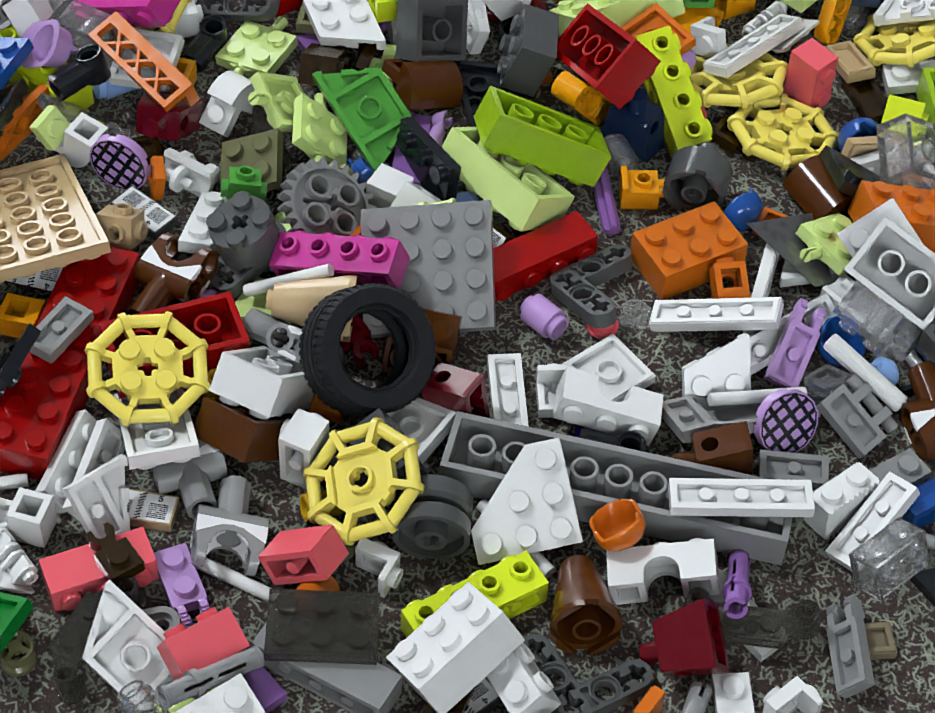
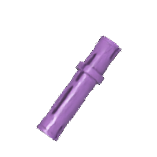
(737, 588)

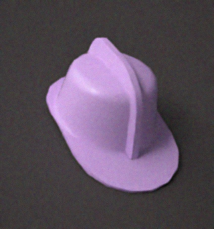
(51, 45)

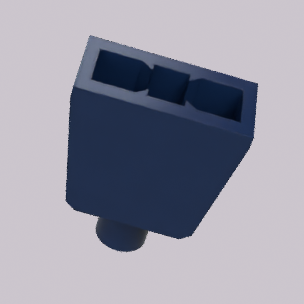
(640, 124)

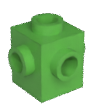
(243, 180)

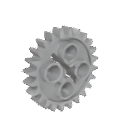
(326, 204)

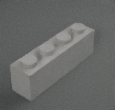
(350, 686)

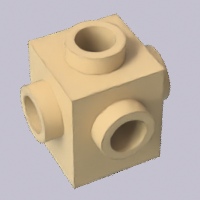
(123, 225)

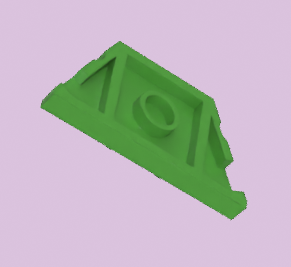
(366, 109)

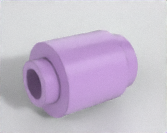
(543, 316)

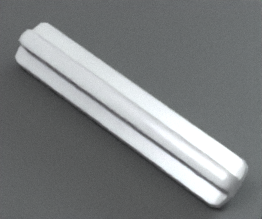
(857, 364)

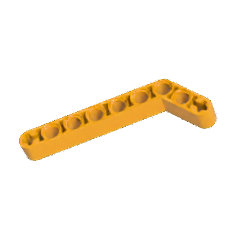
(592, 104)

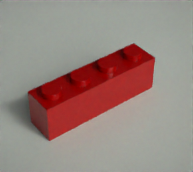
(540, 253)

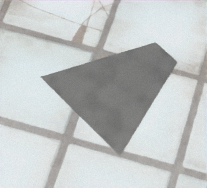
(782, 238)

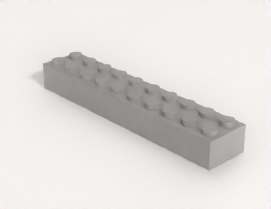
(599, 473)

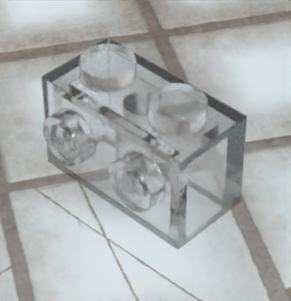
(889, 558)

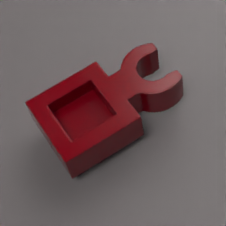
(360, 341)

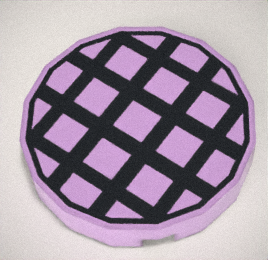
(120, 161)
(786, 421)

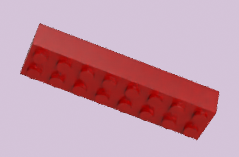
(48, 394)

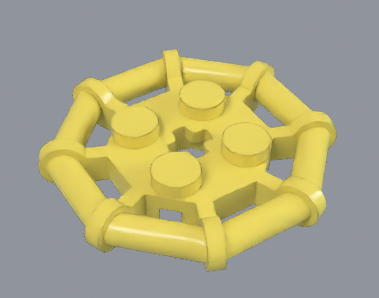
(898, 43)
(733, 90)
(782, 131)
(141, 350)
(377, 491)

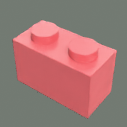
(811, 74)
(303, 555)
(202, 644)

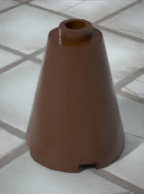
(583, 609)

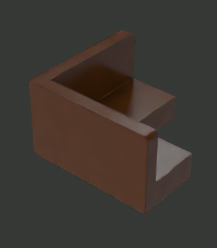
(238, 432)

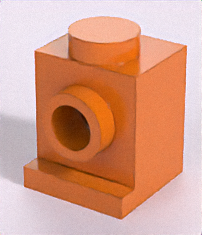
(732, 271)

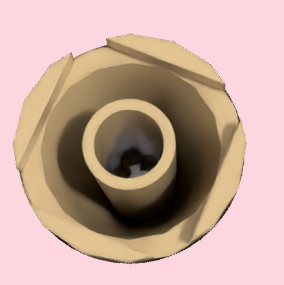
(296, 299)

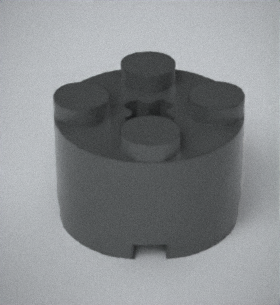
(697, 177)
(243, 232)

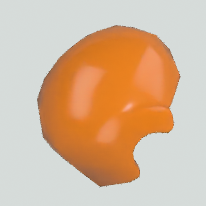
(618, 525)

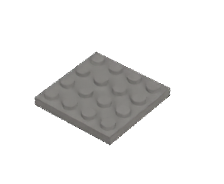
(448, 259)

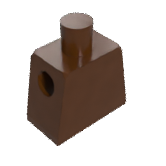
(722, 447)

